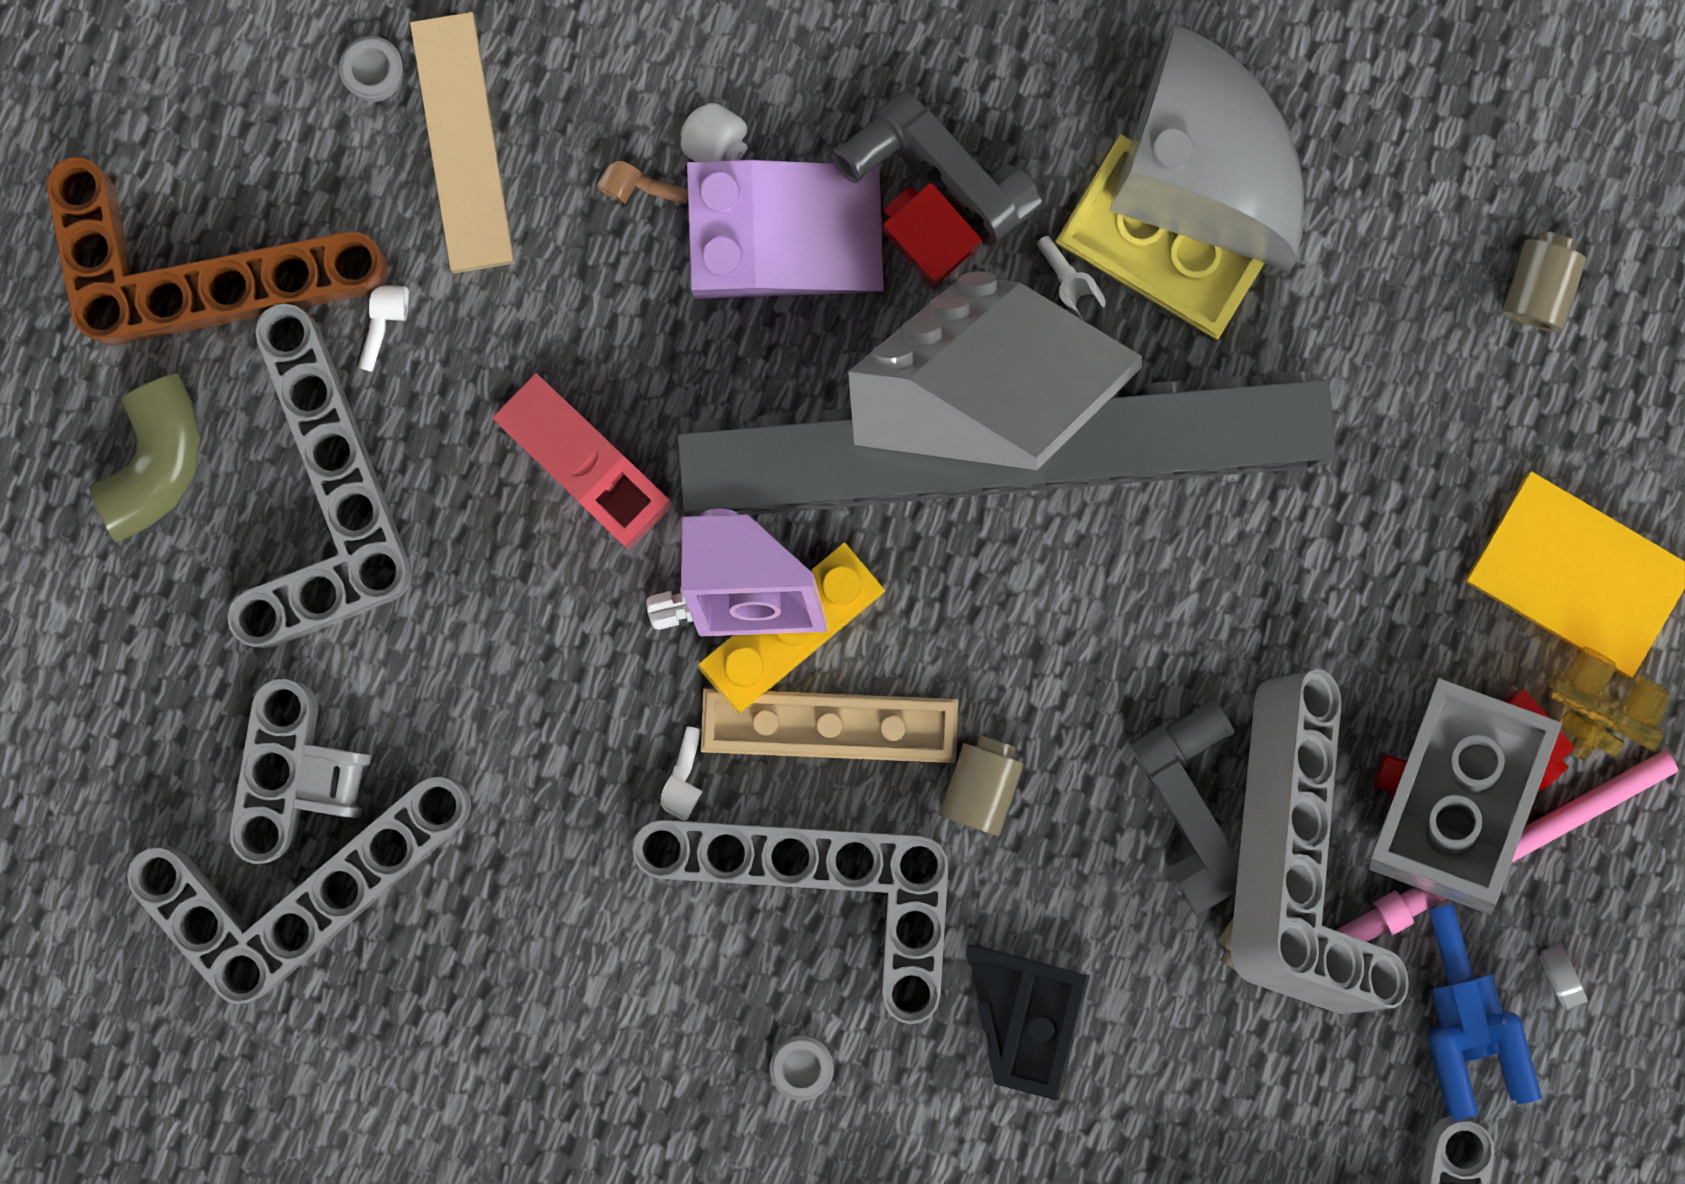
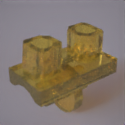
(1583, 690)

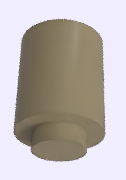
(1545, 282)
(982, 786)

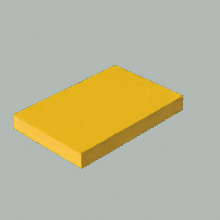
(1579, 574)

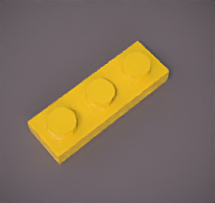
(754, 663)

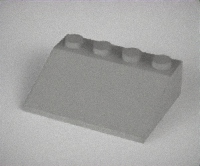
(986, 377)

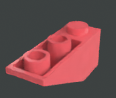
(583, 461)

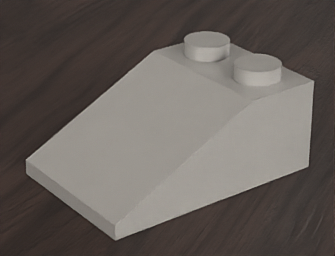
(1465, 796)

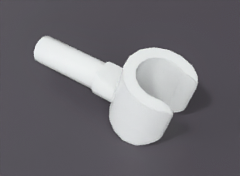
(1072, 283)
(384, 304)
(677, 795)

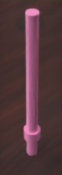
(1395, 911)

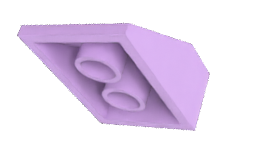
(782, 230)

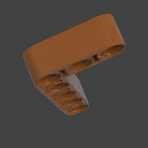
(197, 280)

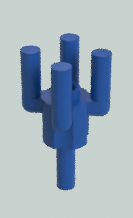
(1473, 1026)

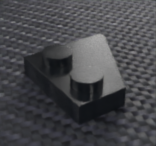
(1027, 1018)

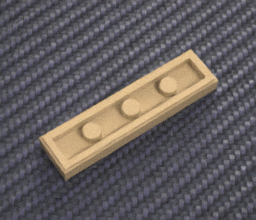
(462, 142)
(833, 726)

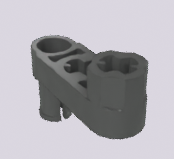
(905, 127)
(1212, 867)

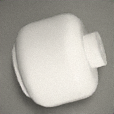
(713, 135)

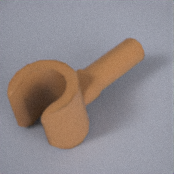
(622, 178)

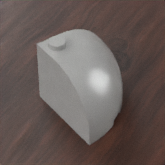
(1213, 156)

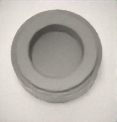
(371, 68)
(1562, 977)
(801, 1067)

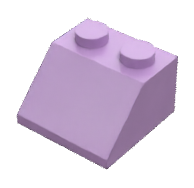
(744, 579)

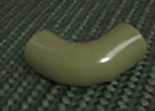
(162, 460)

